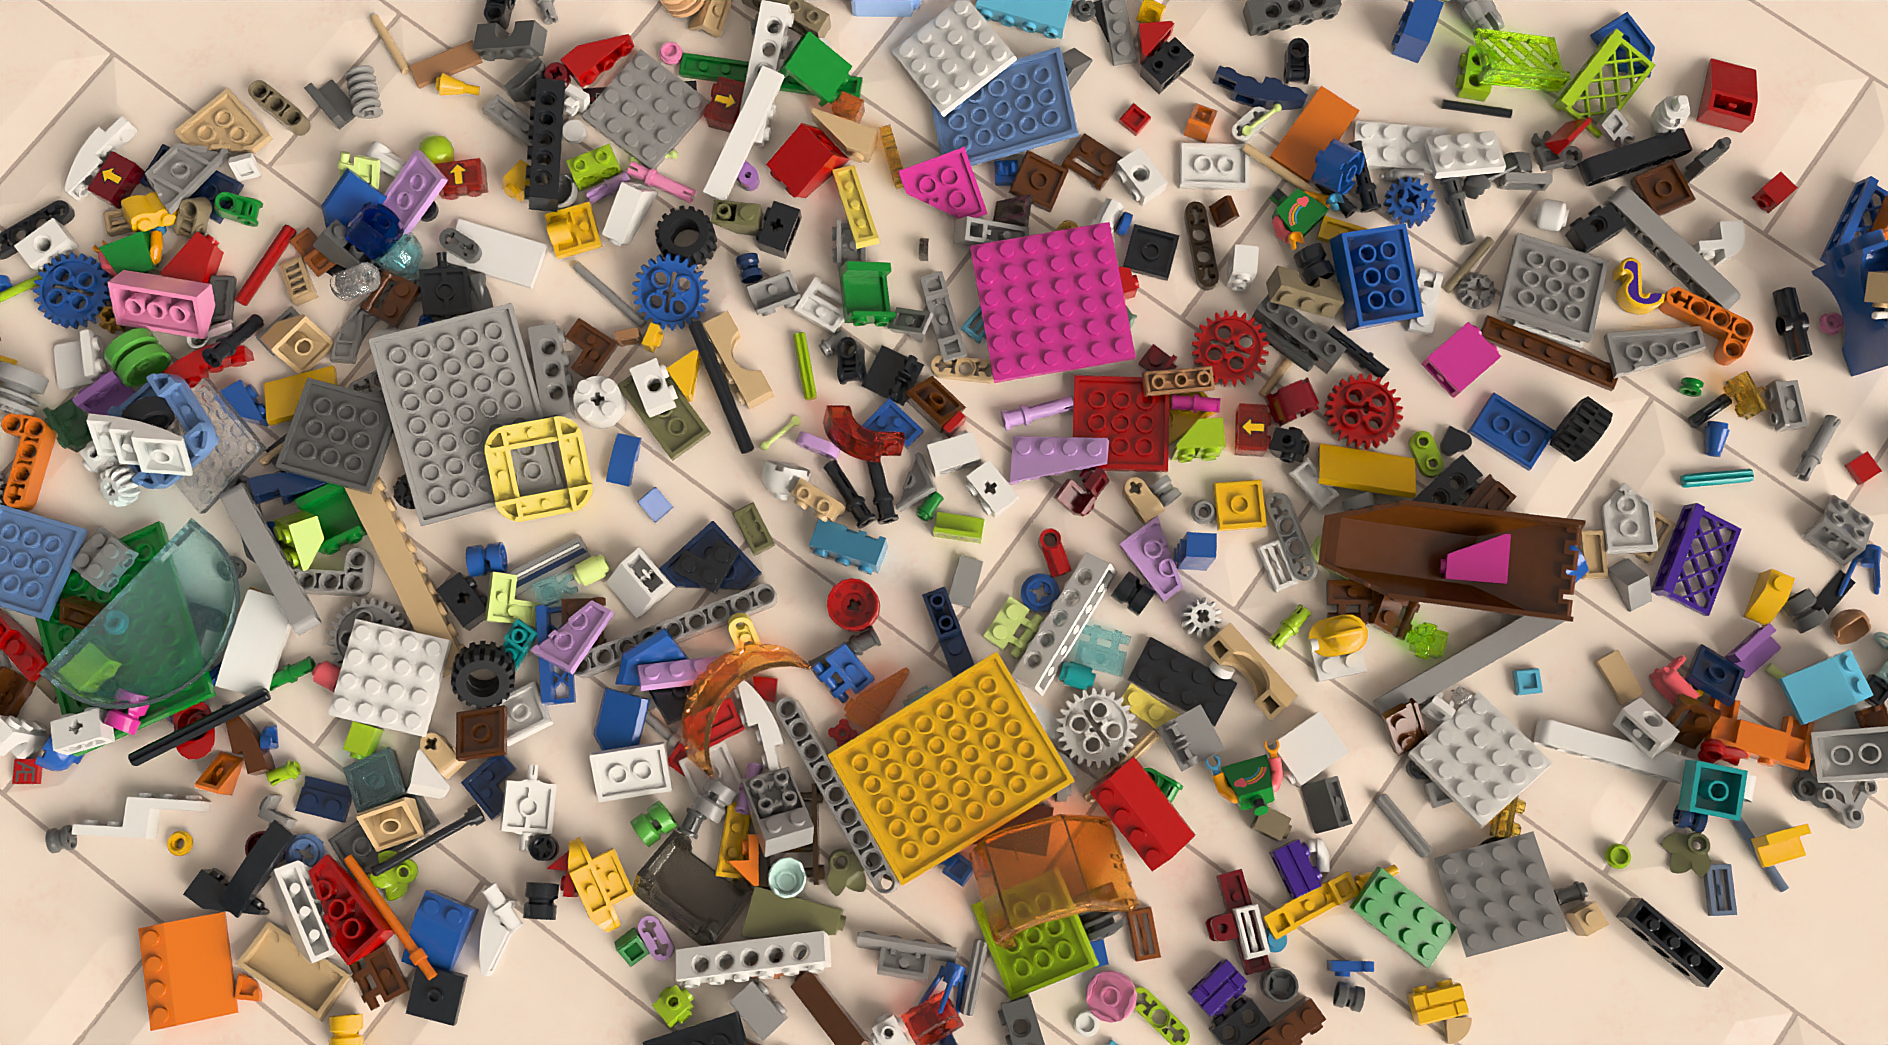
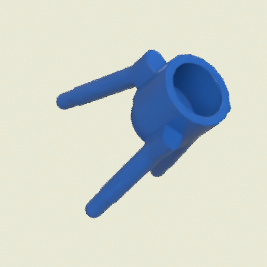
(1869, 559)
(952, 975)

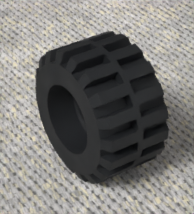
(686, 220)
(1581, 429)
(483, 691)

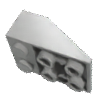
(778, 811)

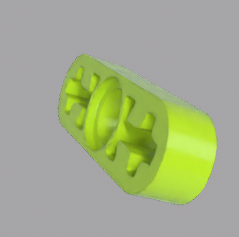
(1168, 1035)

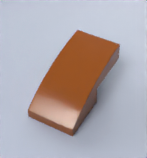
(315, 259)

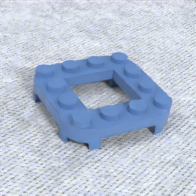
(200, 432)

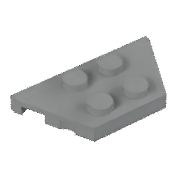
(183, 172)

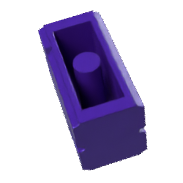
(1296, 868)
(1218, 987)

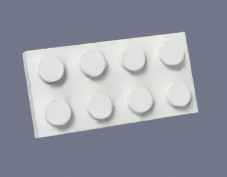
(1395, 145)

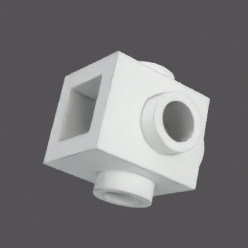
(95, 462)
(892, 1022)

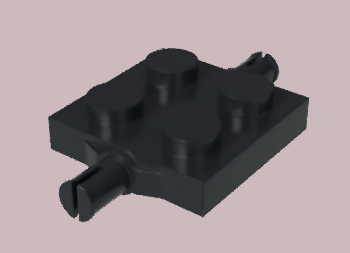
(445, 290)

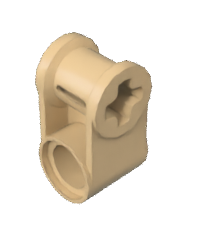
(1145, 504)
(443, 756)

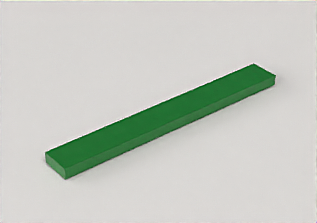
(710, 68)

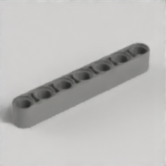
(1672, 249)
(270, 559)

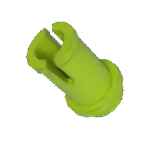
(287, 771)

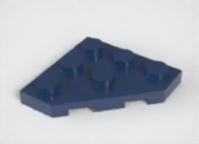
(740, 575)

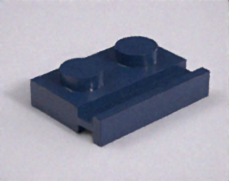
(324, 799)

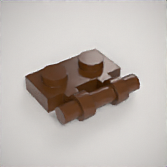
(1350, 593)
(1386, 615)
(385, 973)

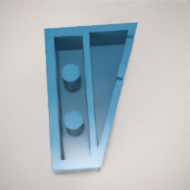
(848, 546)

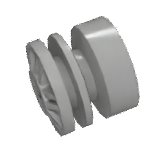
(17, 387)

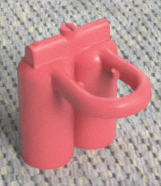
(1671, 683)

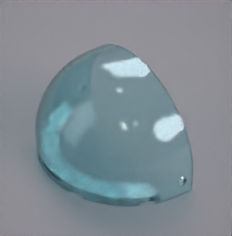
(157, 629)

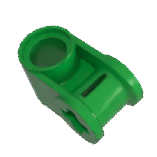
(239, 209)
(1165, 783)

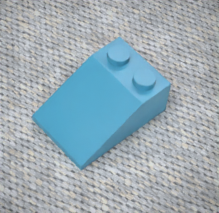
(1825, 687)

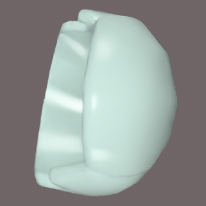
(786, 877)

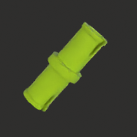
(1289, 626)

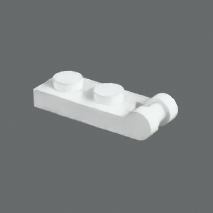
(1429, 301)

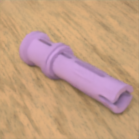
(1026, 414)

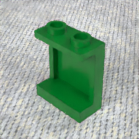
(816, 68)
(865, 293)
(336, 517)

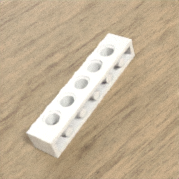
(769, 14)
(1064, 636)
(690, 959)

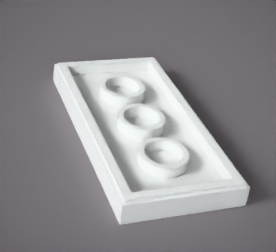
(503, 254)

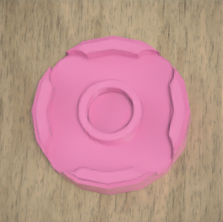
(1111, 996)

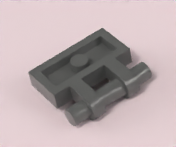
(1706, 159)

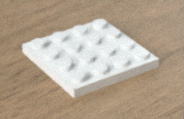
(954, 55)
(390, 678)
(1479, 760)

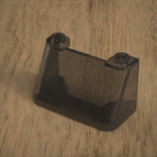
(689, 892)

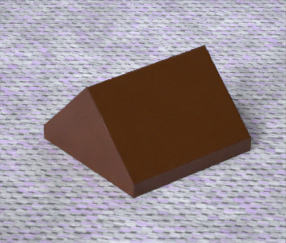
(934, 402)

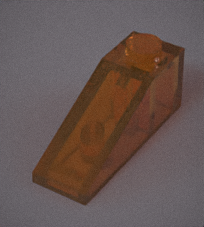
(871, 704)

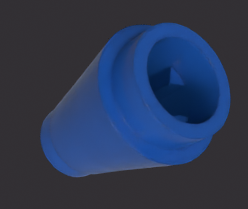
(1715, 438)

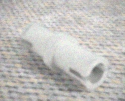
(502, 907)

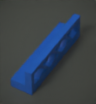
(546, 669)

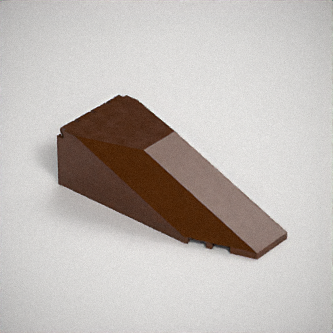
(1401, 543)

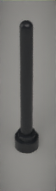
(472, 817)

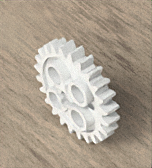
(1078, 740)

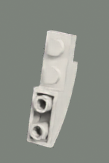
(94, 154)
(757, 713)

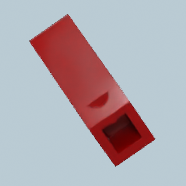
(593, 58)

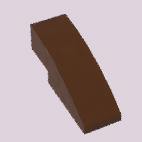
(245, 741)

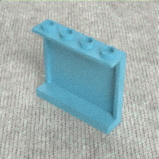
(1031, 15)

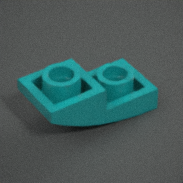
(519, 641)

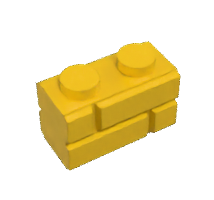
(1437, 1003)

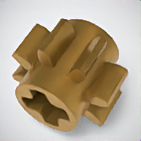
(108, 320)

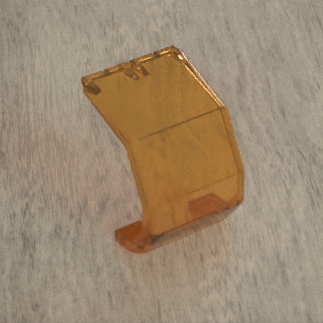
(1050, 873)

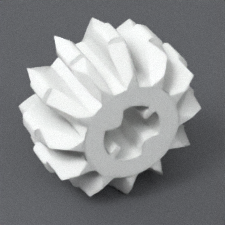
(118, 486)
(1210, 618)

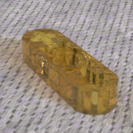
(891, 154)

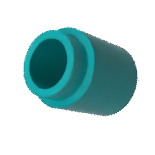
(1077, 675)

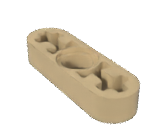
(946, 374)

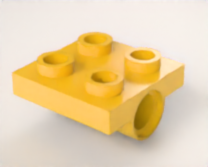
(573, 230)

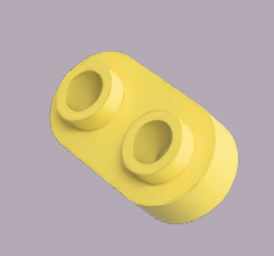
(743, 632)

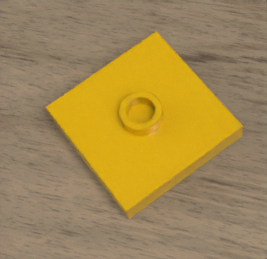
(1239, 505)

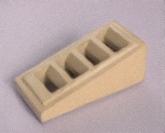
(303, 296)

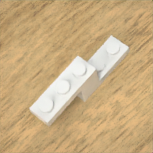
(141, 816)

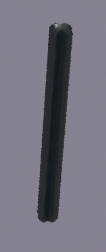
(721, 387)
(199, 727)

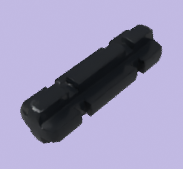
(1709, 410)

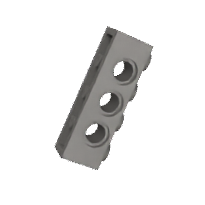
(540, 339)

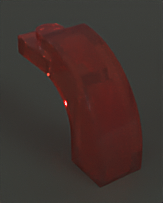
(856, 440)

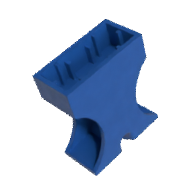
(1846, 277)

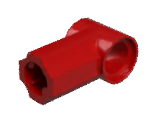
(1054, 555)

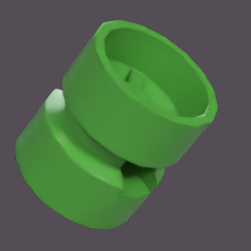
(646, 828)

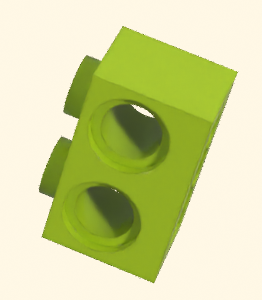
(1470, 72)
(593, 167)

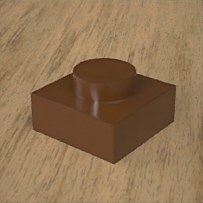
(1224, 211)

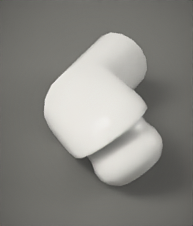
(1318, 846)

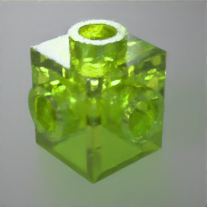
(1427, 641)

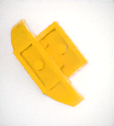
(598, 882)

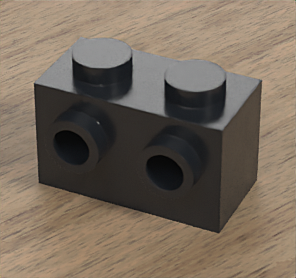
(1166, 65)

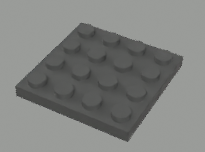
(337, 436)

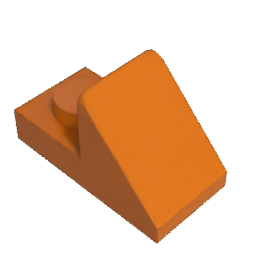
(748, 868)

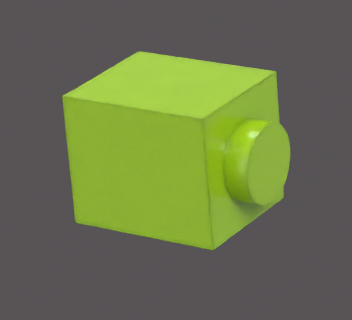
(362, 740)

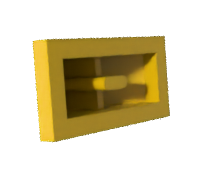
(685, 373)

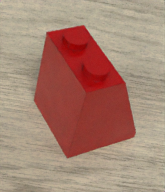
(806, 160)

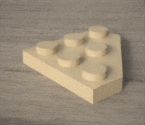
(224, 125)

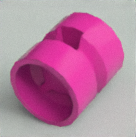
(125, 722)

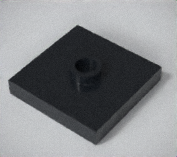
(1151, 252)
(671, 702)
(437, 998)

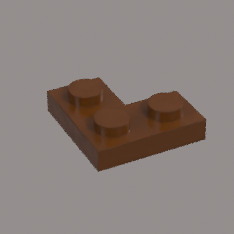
(595, 345)

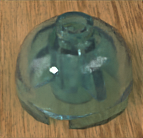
(403, 257)

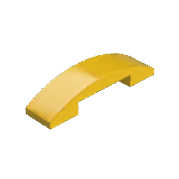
(1310, 905)

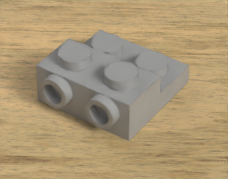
(104, 559)

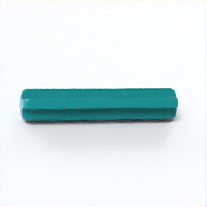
(1717, 478)

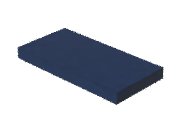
(209, 189)

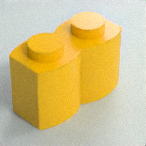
(146, 212)

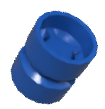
(488, 559)

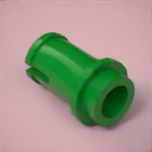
(929, 506)

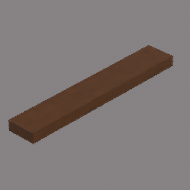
(1548, 353)

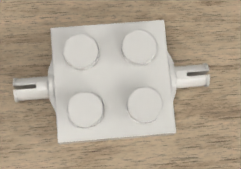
(528, 807)

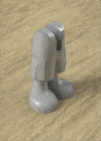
(1481, 14)

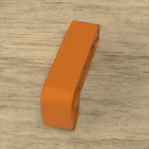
(1679, 304)
(24, 463)

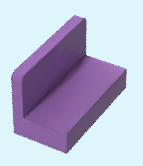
(1754, 650)

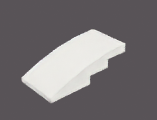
(139, 444)
(254, 644)

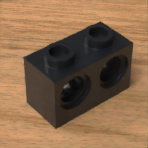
(1242, 1031)

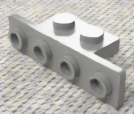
(905, 957)

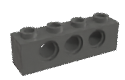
(1260, 24)
(1300, 333)
(1021, 1009)

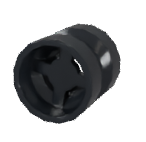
(539, 847)

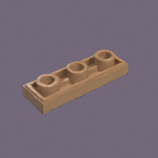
(1165, 381)

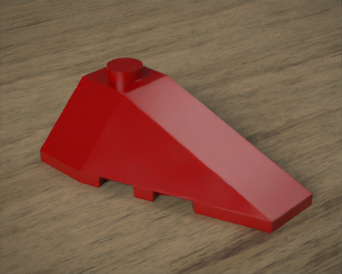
(350, 913)

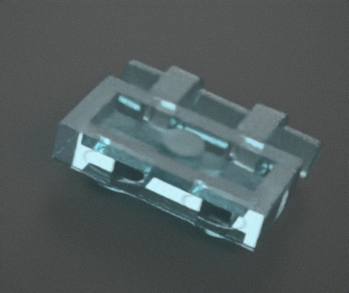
(1100, 657)

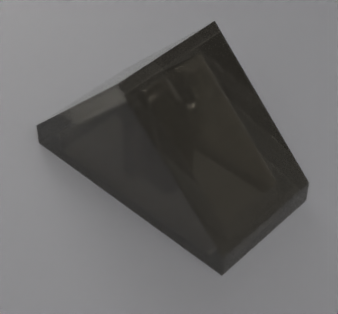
(1014, 210)

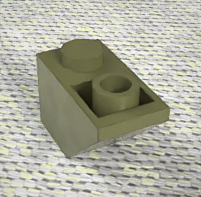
(737, 216)

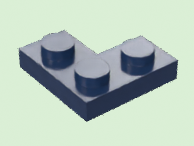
(484, 784)

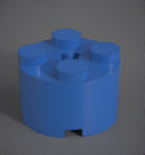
(1338, 166)

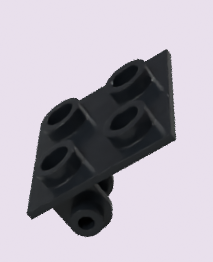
(892, 375)

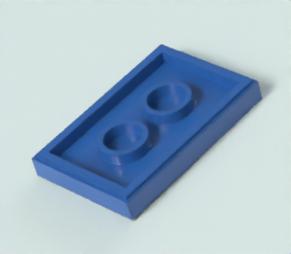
(1511, 431)

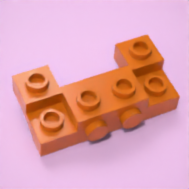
(1767, 745)

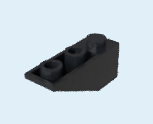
(208, 889)

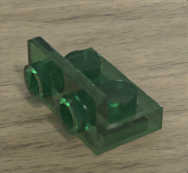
(70, 425)

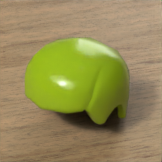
(437, 149)

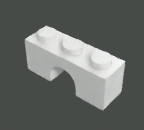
(21, 736)

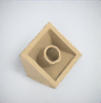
(392, 823)

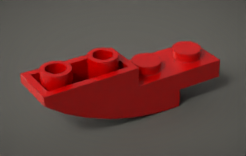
(194, 368)
(21, 647)

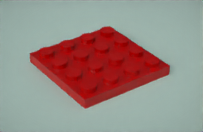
(1132, 423)

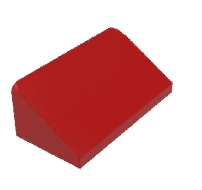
(1567, 134)

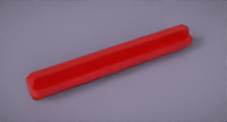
(265, 265)

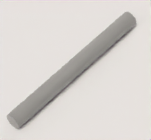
(609, 294)

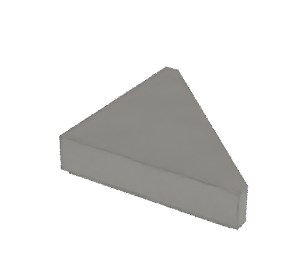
(917, 484)

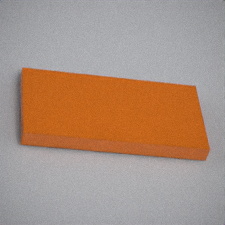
(1318, 124)

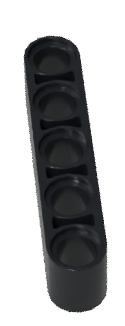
(1635, 157)

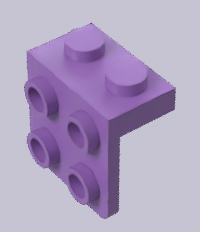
(103, 394)

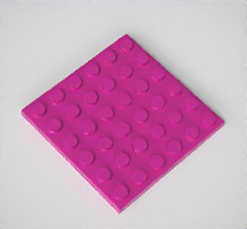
(1052, 302)

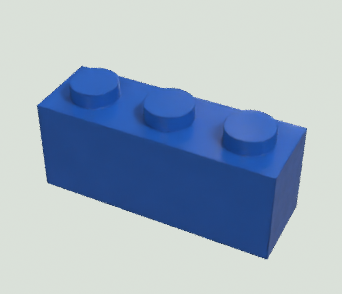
(1196, 551)

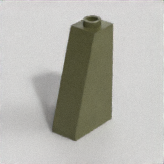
(780, 916)

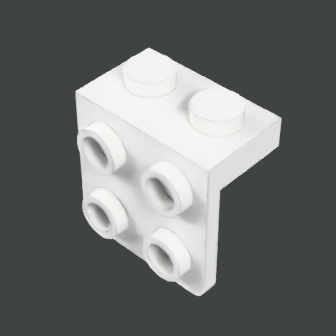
(79, 361)

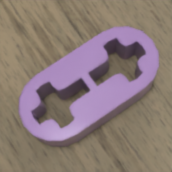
(817, 445)
(650, 941)

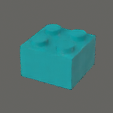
(1712, 790)

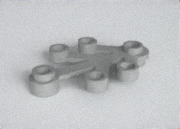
(1848, 806)

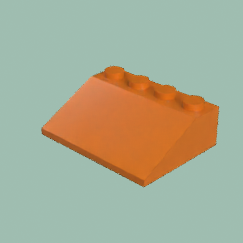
(187, 970)

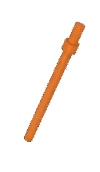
(417, 955)

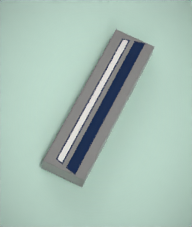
(550, 564)

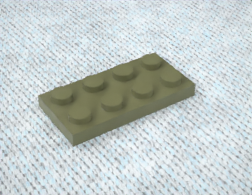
(674, 429)

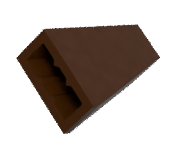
(828, 1011)

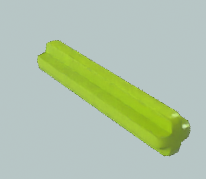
(804, 366)

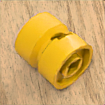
(346, 1029)

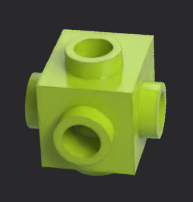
(678, 1013)

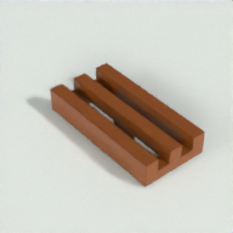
(1147, 955)

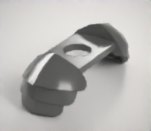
(1476, 184)

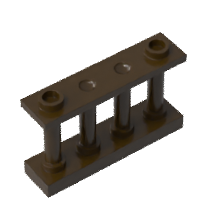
(818, 869)

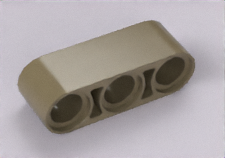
(272, 101)

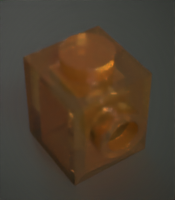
(849, 107)

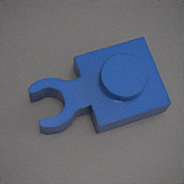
(957, 869)
(1344, 967)

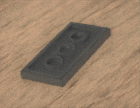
(355, 841)

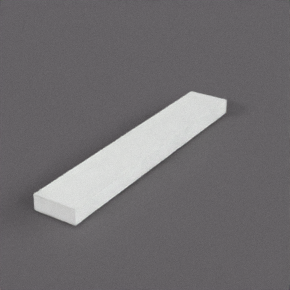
(743, 133)

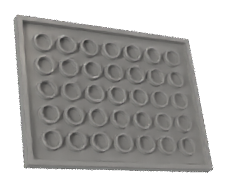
(445, 397)

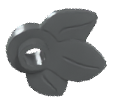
(1812, 786)

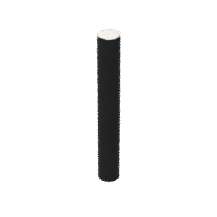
(1476, 108)

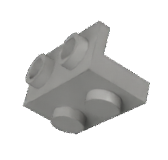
(846, 247)
(773, 293)
(1785, 405)

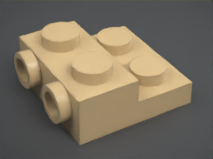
(822, 503)

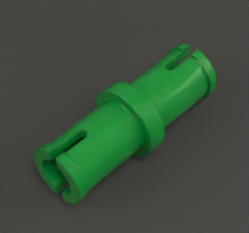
(292, 672)

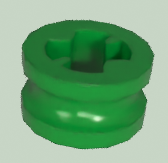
(1691, 387)

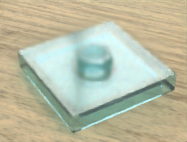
(374, 780)

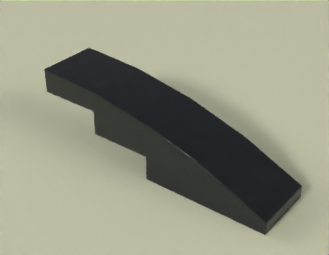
(256, 868)

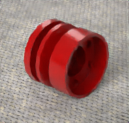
(840, 600)

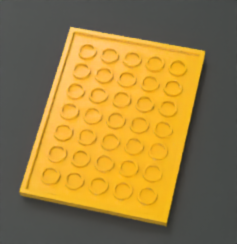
(950, 768)

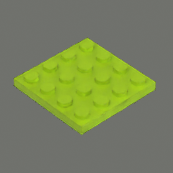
(1041, 953)

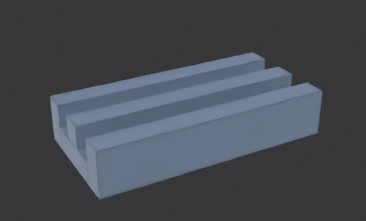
(1729, 889)

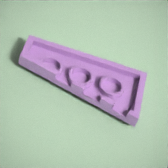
(1054, 455)

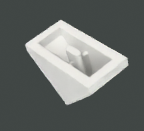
(425, 778)

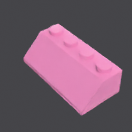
(162, 303)

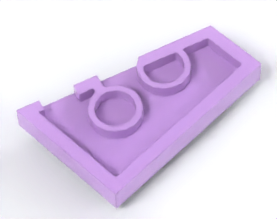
(1152, 558)
(574, 640)

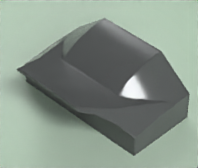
(520, 86)

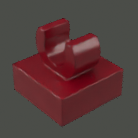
(1095, 481)

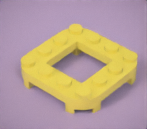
(546, 503)

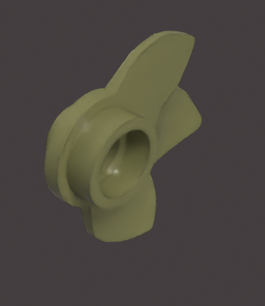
(1685, 856)
(849, 875)

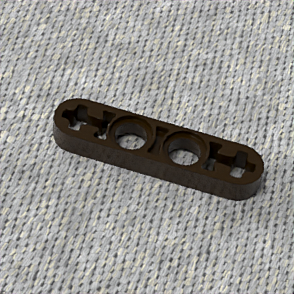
(1201, 245)

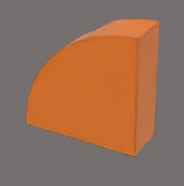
(247, 988)

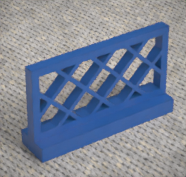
(1853, 214)

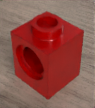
(1774, 192)

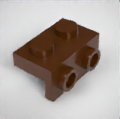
(13, 691)

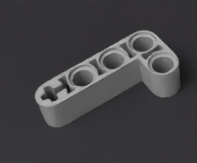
(345, 578)

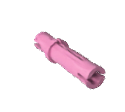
(653, 178)

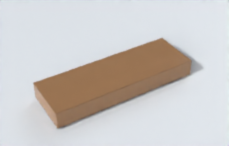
(447, 62)

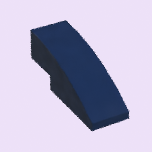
(283, 485)

